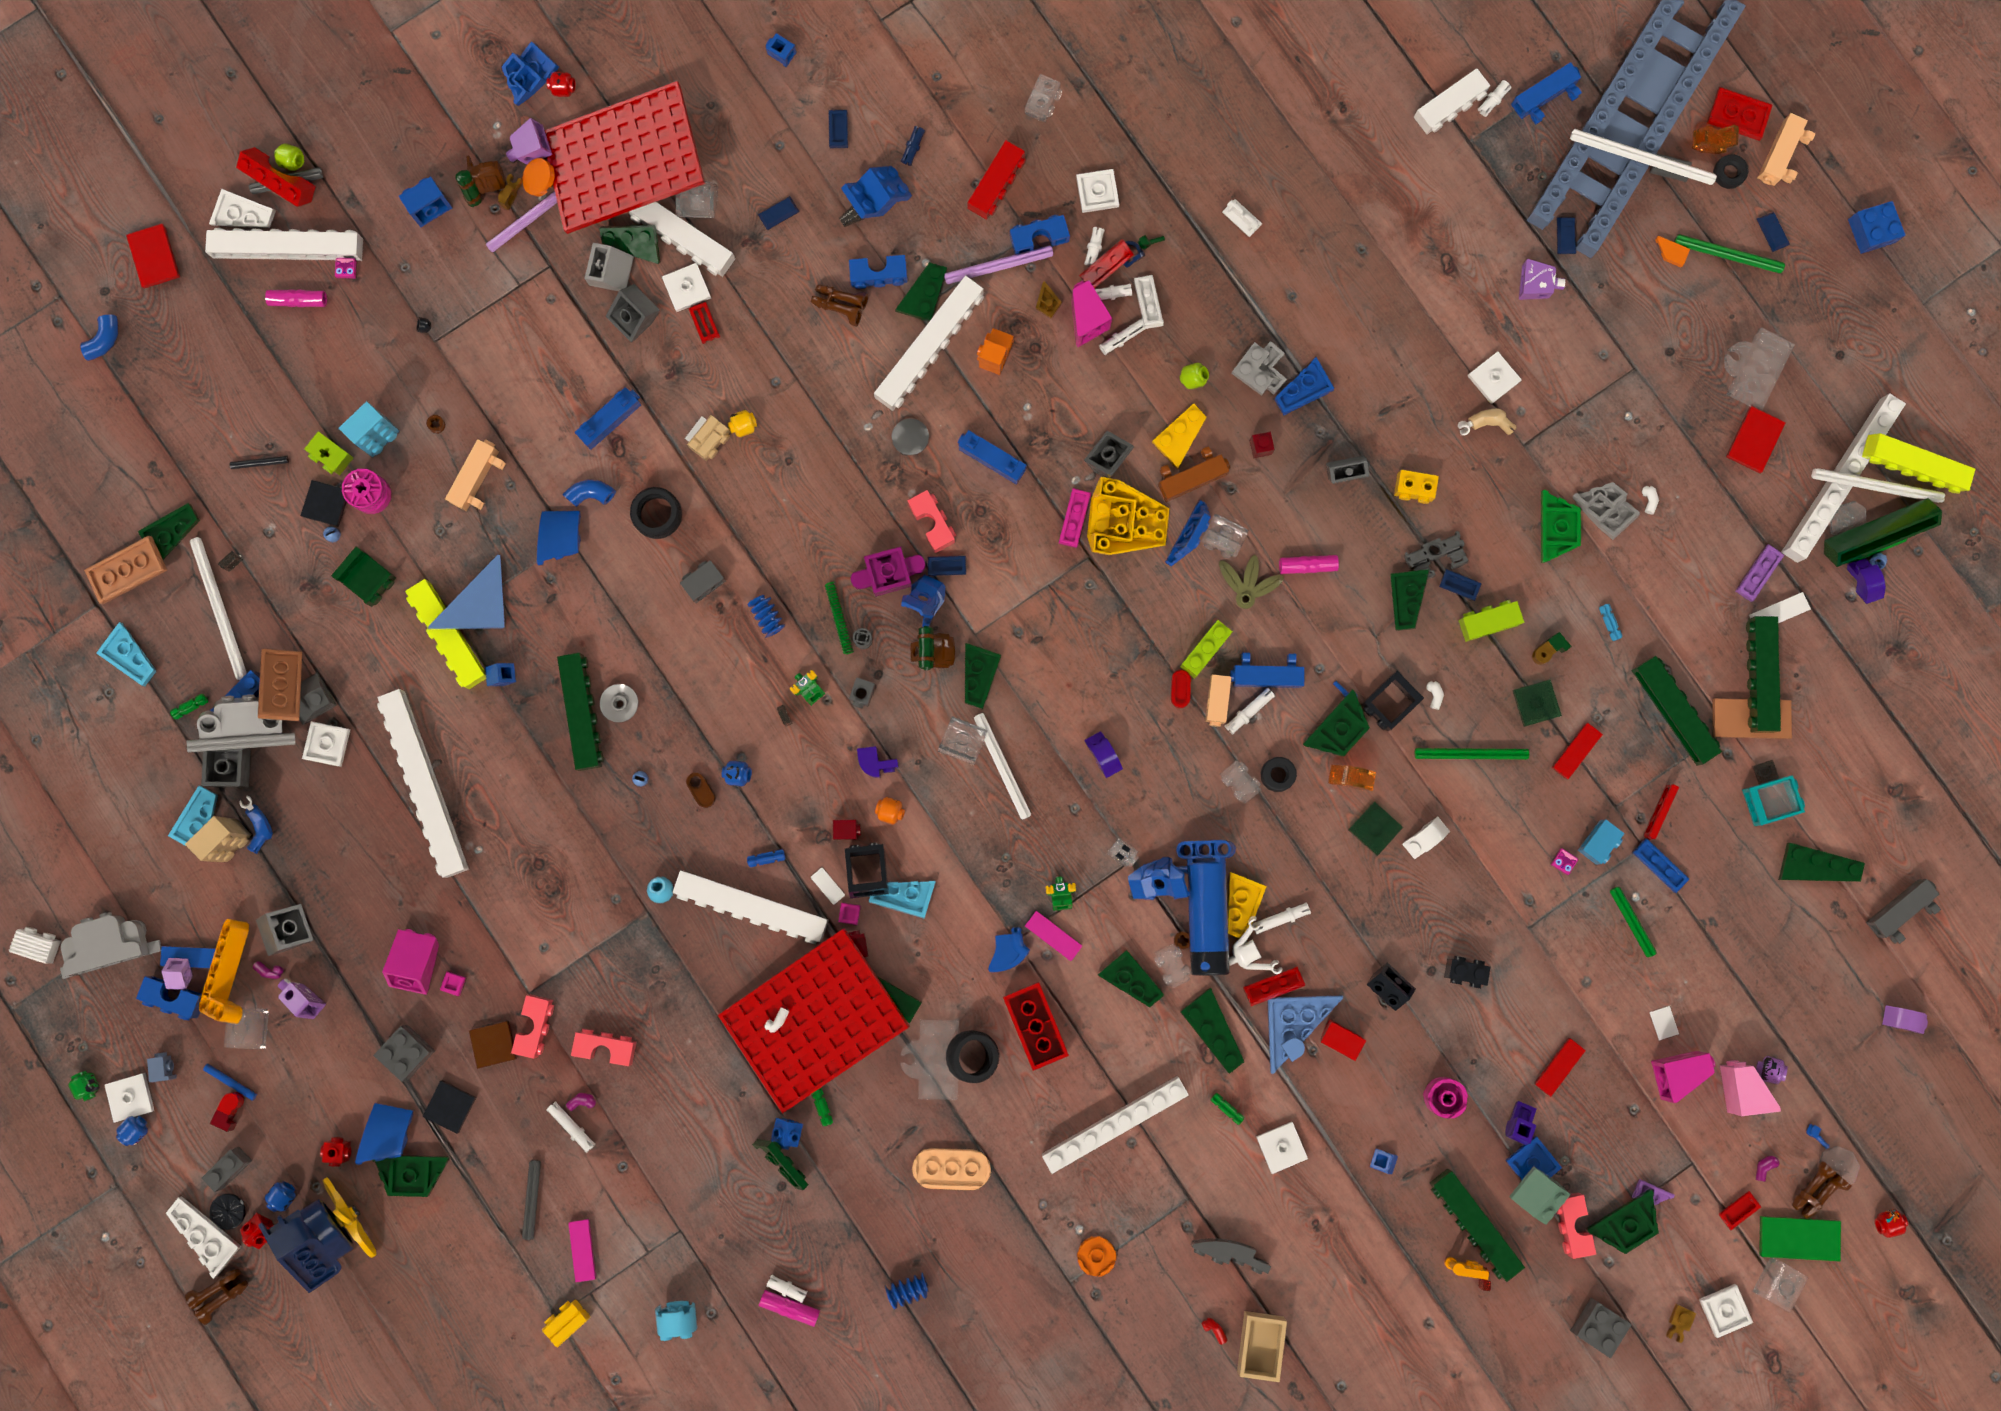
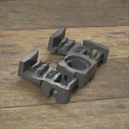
(1420, 557)

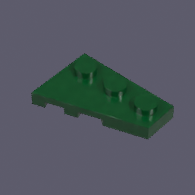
(1407, 596)

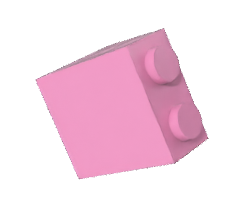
(1745, 1090)

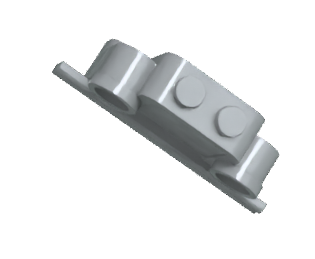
(237, 726)
(104, 943)

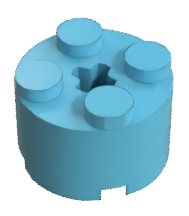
(676, 1320)

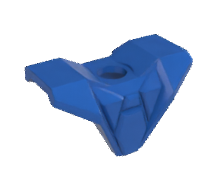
(932, 590)
(1143, 880)

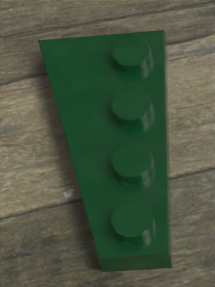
(1815, 865)

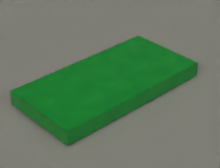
(1800, 1238)

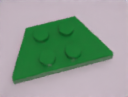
(1558, 526)

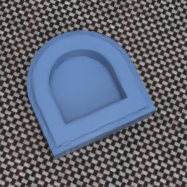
(1293, 1048)

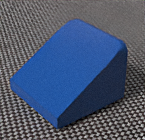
(1383, 1161)

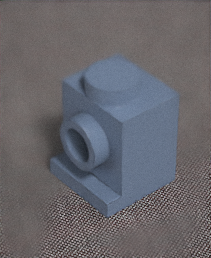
(160, 1067)

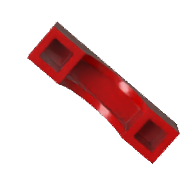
(291, 188)

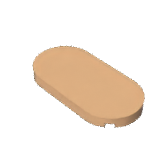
(951, 1169)

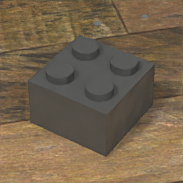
(226, 768)
(404, 1053)
(1600, 1328)

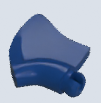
(1009, 951)

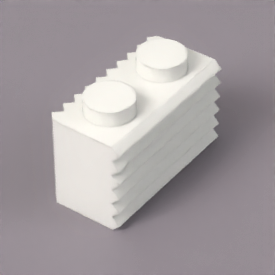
(35, 945)

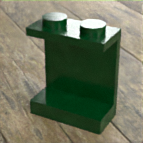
(364, 576)

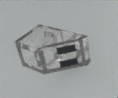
(1123, 853)

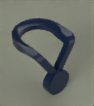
(1139, 256)

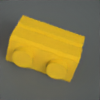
(565, 1323)

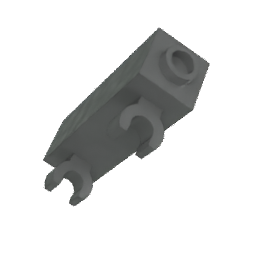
(1903, 908)

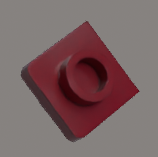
(860, 942)

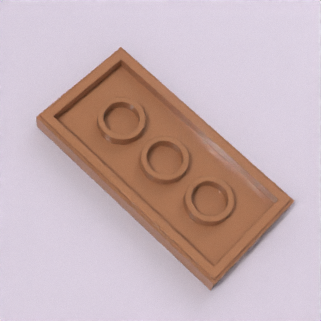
(125, 570)
(280, 685)
(1732, 716)

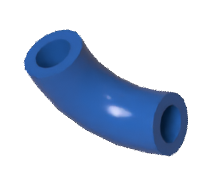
(103, 340)
(589, 489)

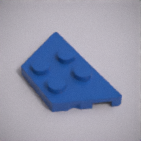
(1190, 534)

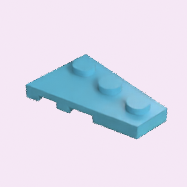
(126, 655)

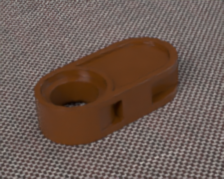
(703, 794)

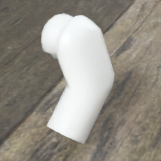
(1653, 499)
(1437, 692)
(774, 1025)

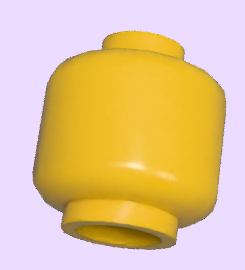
(742, 423)

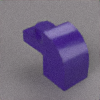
(1869, 580)
(1103, 754)
(870, 762)
(1520, 1125)

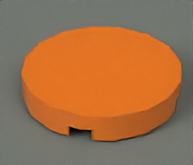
(538, 177)
(1096, 1256)

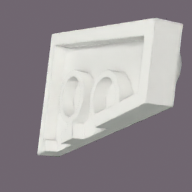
(240, 212)

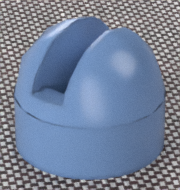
(333, 537)
(1883, 560)
(638, 782)

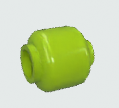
(289, 157)
(1194, 376)

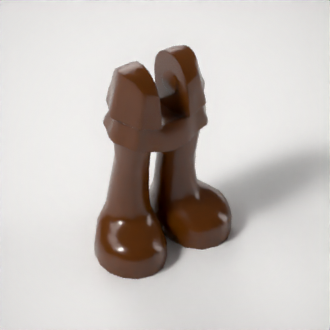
(853, 313)
(1816, 1203)
(195, 1298)

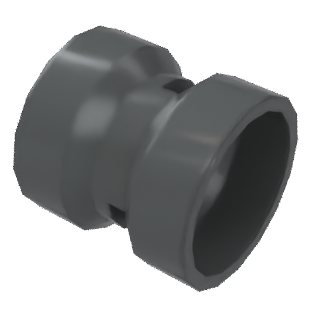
(862, 641)

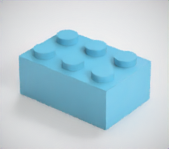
(369, 429)

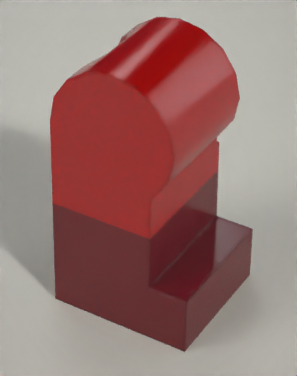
(226, 1111)

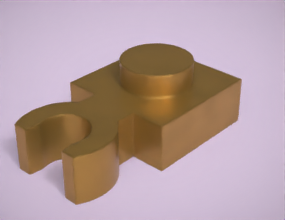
(1682, 1320)

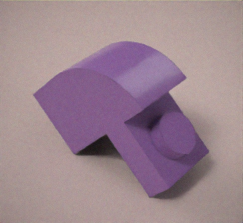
(1905, 1019)

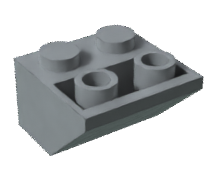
(608, 267)

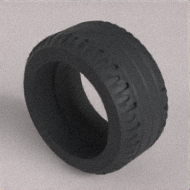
(650, 494)
(991, 1060)

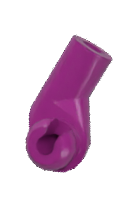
(265, 972)
(581, 1099)
(1765, 1165)

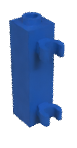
(1546, 90)
(608, 417)
(991, 456)
(1267, 676)

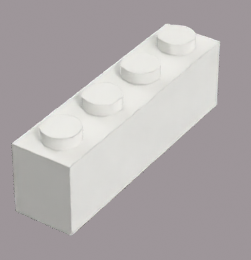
(1452, 101)

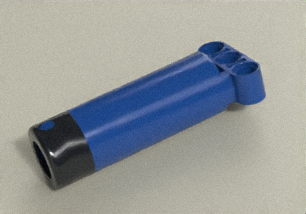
(1207, 906)

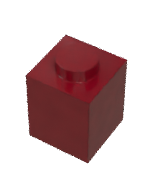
(1262, 444)
(846, 829)

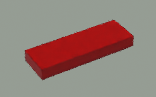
(1107, 263)
(1577, 751)
(1661, 811)
(1274, 986)
(1559, 1067)

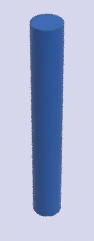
(230, 1082)

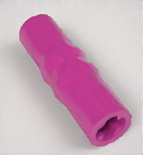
(295, 298)
(1308, 564)
(790, 1308)

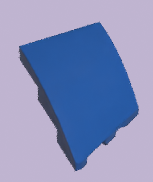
(528, 72)
(558, 535)
(384, 1133)

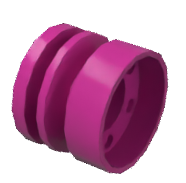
(375, 497)

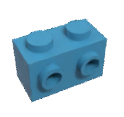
(1601, 842)

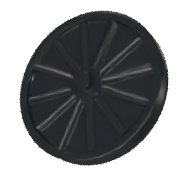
(227, 1211)

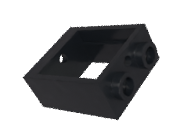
(1405, 687)
(871, 888)

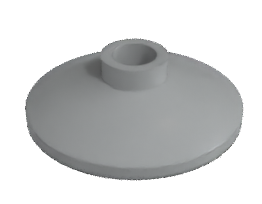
(612, 696)

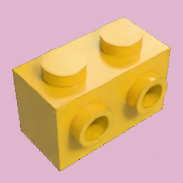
(1416, 486)

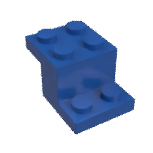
(876, 192)

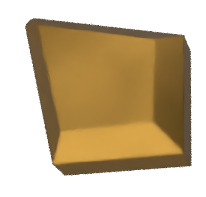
(1047, 302)

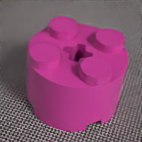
(1456, 1097)

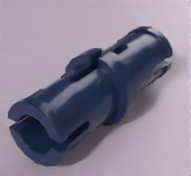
(912, 145)

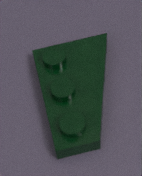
(635, 240)
(924, 294)
(171, 529)
(979, 674)
(1132, 979)
(786, 1168)

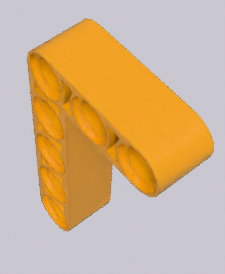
(222, 972)

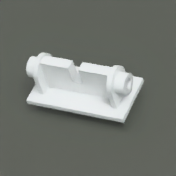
(1241, 217)

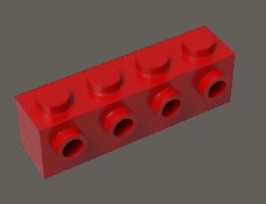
(996, 179)

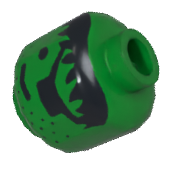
(83, 1086)

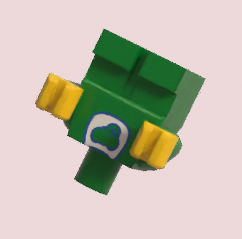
(807, 687)
(1061, 894)

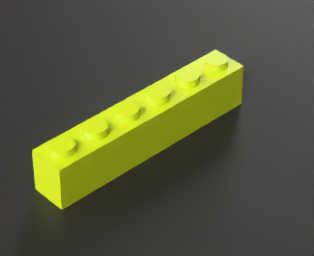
(1918, 463)
(449, 641)

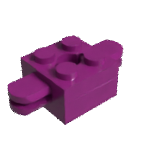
(887, 571)

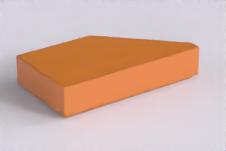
(1672, 252)

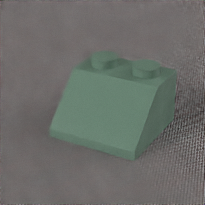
(1540, 1195)

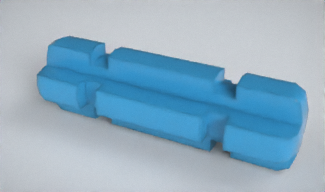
(1610, 622)

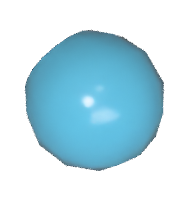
(660, 889)

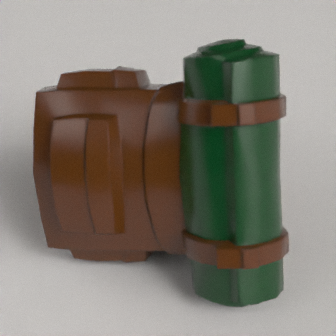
(480, 180)
(934, 649)

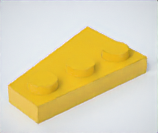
(1179, 435)

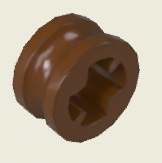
(434, 418)
(1186, 935)

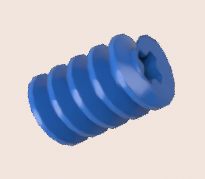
(766, 615)
(907, 1291)

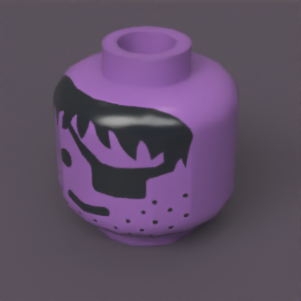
(1772, 1070)

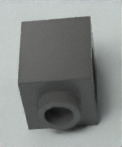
(862, 684)

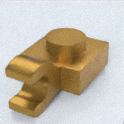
(508, 195)

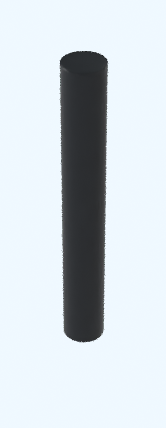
(259, 462)

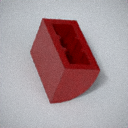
(1342, 1040)

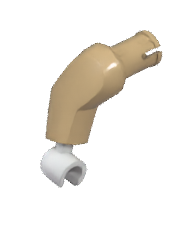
(1491, 417)

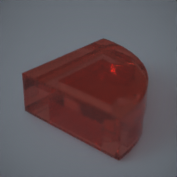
(1484, 1284)

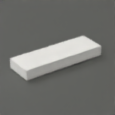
(1148, 301)
(1785, 609)

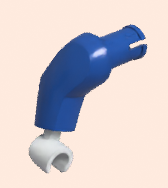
(261, 825)

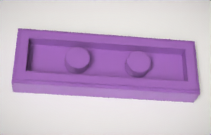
(1759, 573)

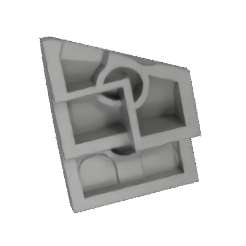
(1607, 508)

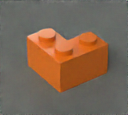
(994, 351)

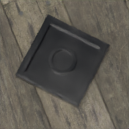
(324, 503)
(449, 1106)

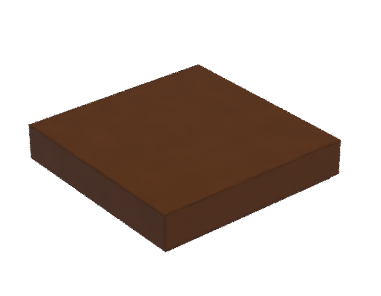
(492, 1044)

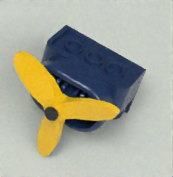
(315, 1239)

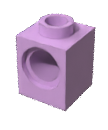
(177, 973)

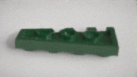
(1212, 1028)

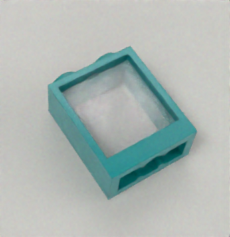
(1774, 800)

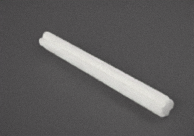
(1003, 768)

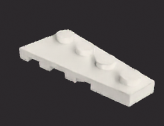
(203, 1236)

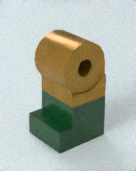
(1545, 651)

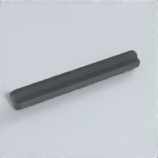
(309, 175)
(531, 1199)

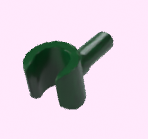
(1144, 242)

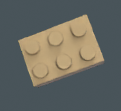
(218, 839)
(1261, 1346)

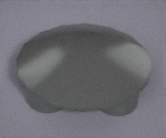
(910, 436)

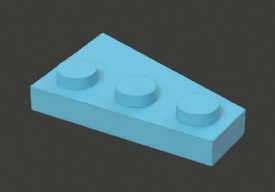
(195, 815)
(907, 897)

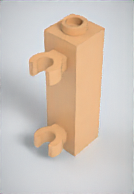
(1782, 150)
(472, 475)

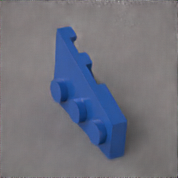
(1305, 388)

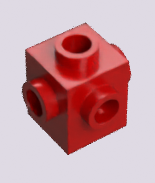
(341, 1148)
(251, 1232)

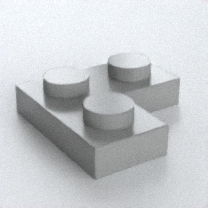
(1267, 367)
(1249, 371)

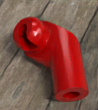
(1216, 1328)

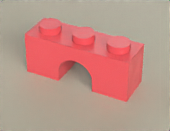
(925, 506)
(539, 1011)
(621, 1049)
(1575, 1244)

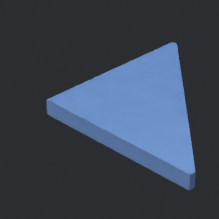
(478, 604)
(1294, 1019)

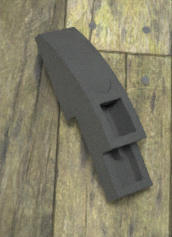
(1223, 1250)

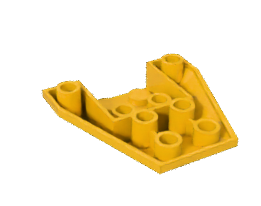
(1124, 519)

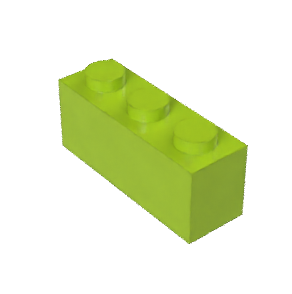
(1491, 620)
(1206, 649)

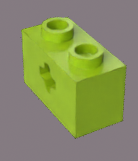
(338, 458)

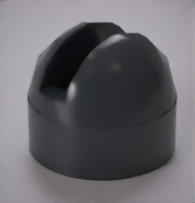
(423, 325)

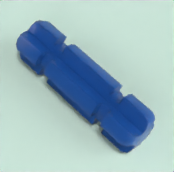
(766, 858)

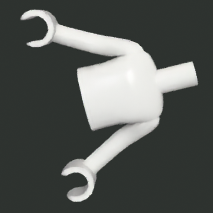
(1247, 952)

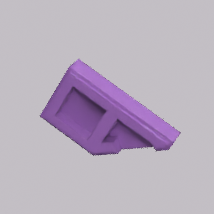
(1659, 1194)

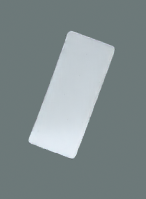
(827, 886)

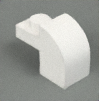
(1426, 838)

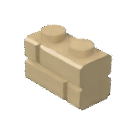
(709, 438)

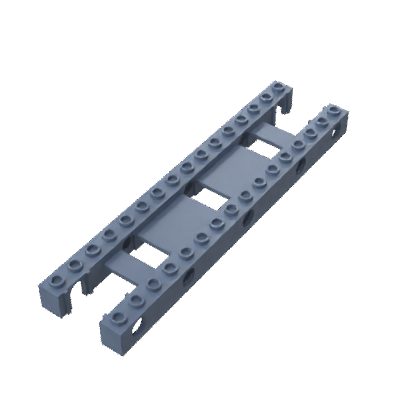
(1654, 84)

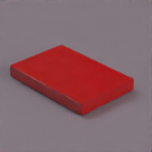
(1740, 110)
(153, 256)
(1755, 439)

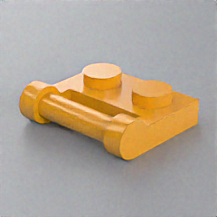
(1468, 1269)

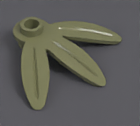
(1248, 587)

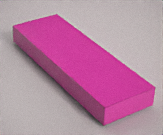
(1074, 518)
(1053, 936)
(582, 1250)

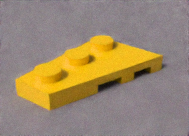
(1242, 903)

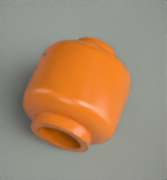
(889, 810)

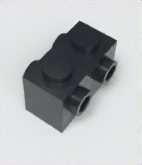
(1460, 970)
(1391, 986)

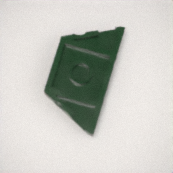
(1340, 728)
(411, 1174)
(1629, 1224)

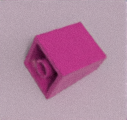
(1089, 313)
(411, 961)
(1682, 1074)

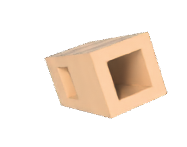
(1218, 700)

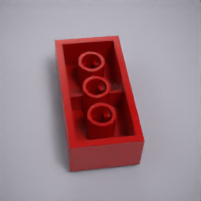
(1030, 1037)

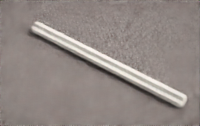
(1643, 156)
(1877, 485)
(218, 608)

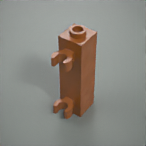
(1194, 477)

